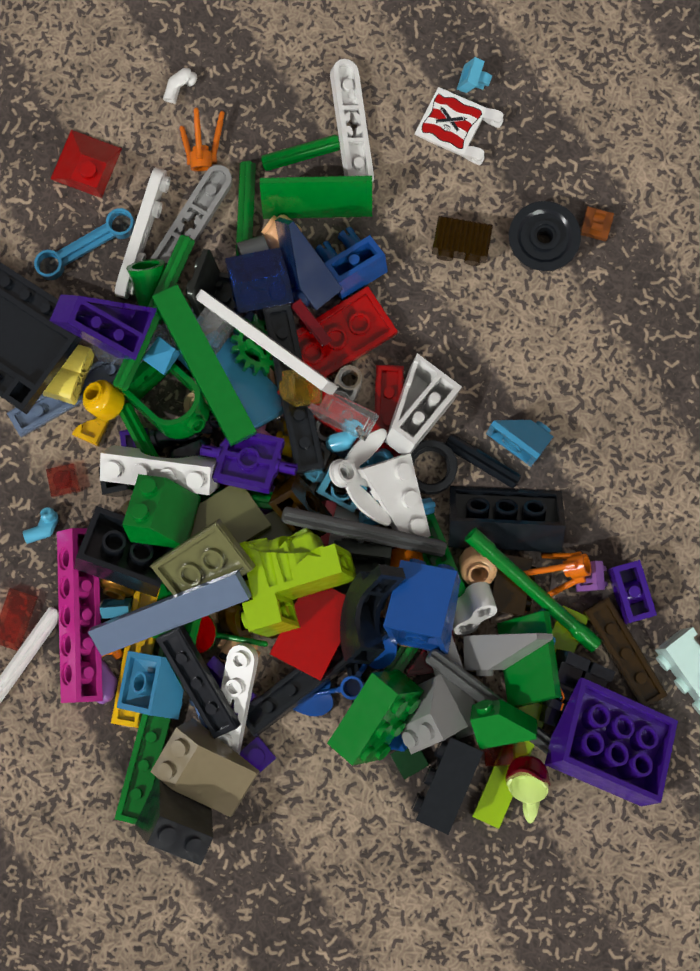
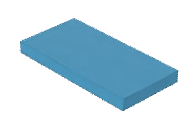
(256, 392)

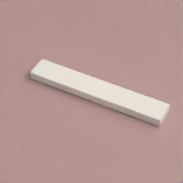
(266, 342)

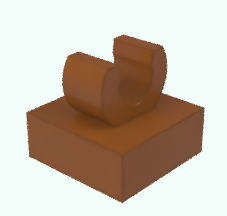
(597, 223)

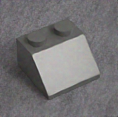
(434, 718)

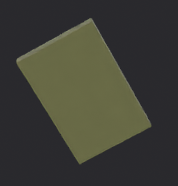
(236, 511)
(202, 559)

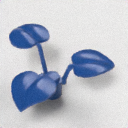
(322, 700)

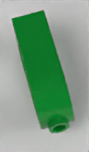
(179, 428)

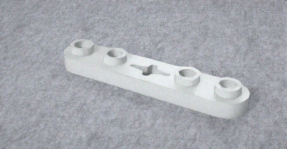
(347, 104)
(150, 209)
(238, 687)

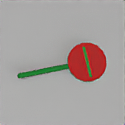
(208, 633)

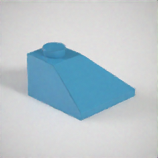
(521, 438)
(150, 686)

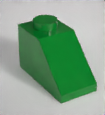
(501, 724)

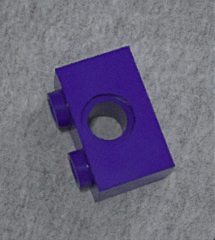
(631, 592)

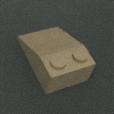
(204, 768)

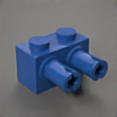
(355, 266)

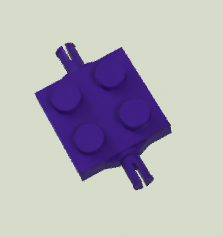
(249, 463)

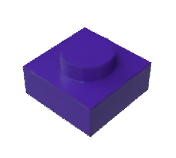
(258, 754)

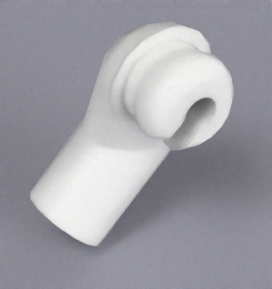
(175, 82)

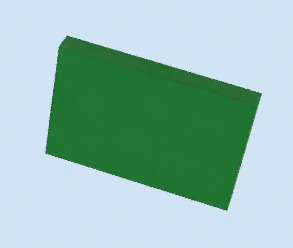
(536, 675)

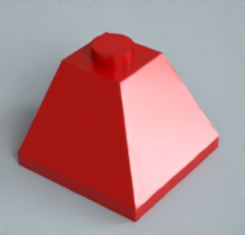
(86, 163)

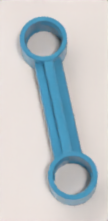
(84, 244)

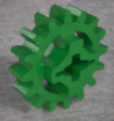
(249, 348)

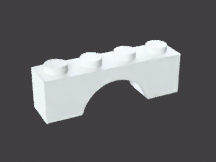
(124, 464)

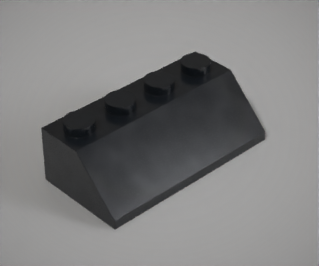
(507, 517)

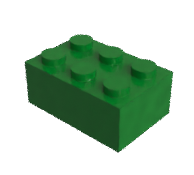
(376, 717)

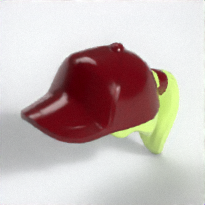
(528, 783)

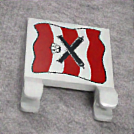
(453, 123)

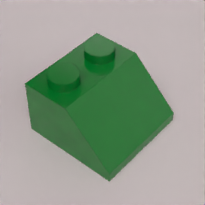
(160, 512)

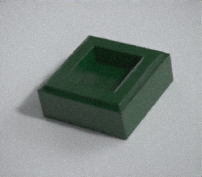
(409, 763)

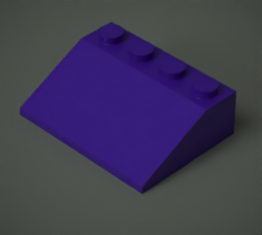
(613, 744)

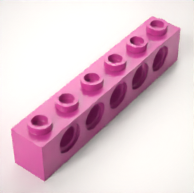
(77, 614)

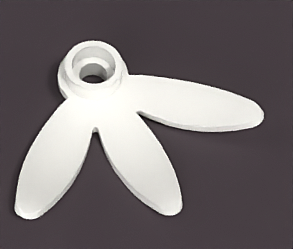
(345, 475)

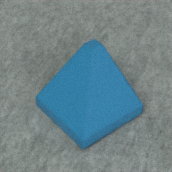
(161, 355)

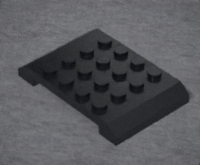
(29, 342)

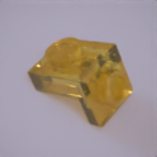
(298, 390)

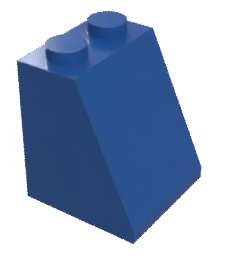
(423, 606)

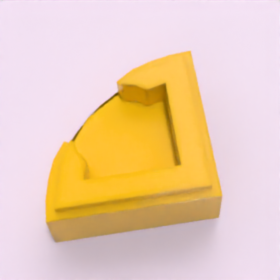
(91, 431)

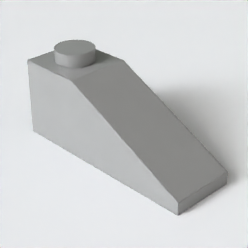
(499, 651)

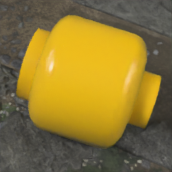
(103, 400)

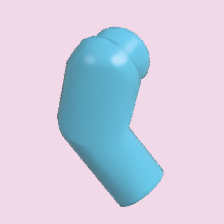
(340, 441)
(45, 527)

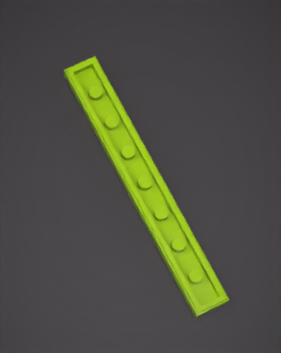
(496, 795)

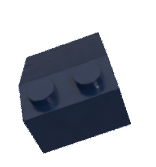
(307, 272)

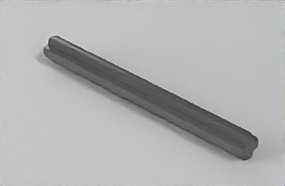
(363, 531)
(474, 688)

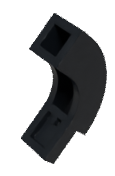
(361, 613)

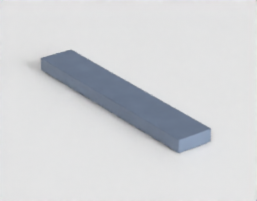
(170, 613)

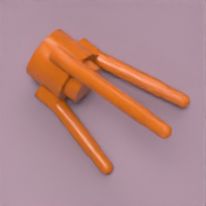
(200, 157)
(576, 566)

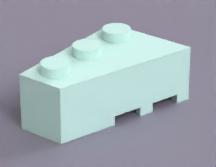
(682, 657)

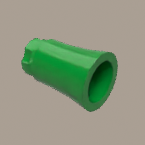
(145, 278)

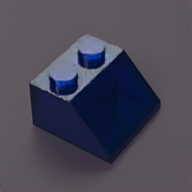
(259, 280)

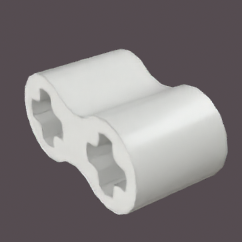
(473, 608)

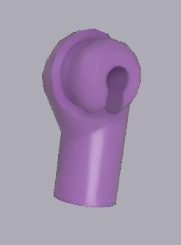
(109, 683)

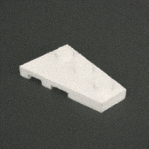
(397, 490)

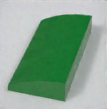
(316, 196)

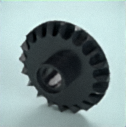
(546, 219)

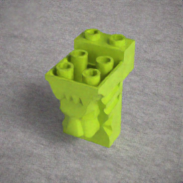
(287, 571)

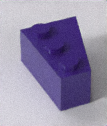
(105, 323)

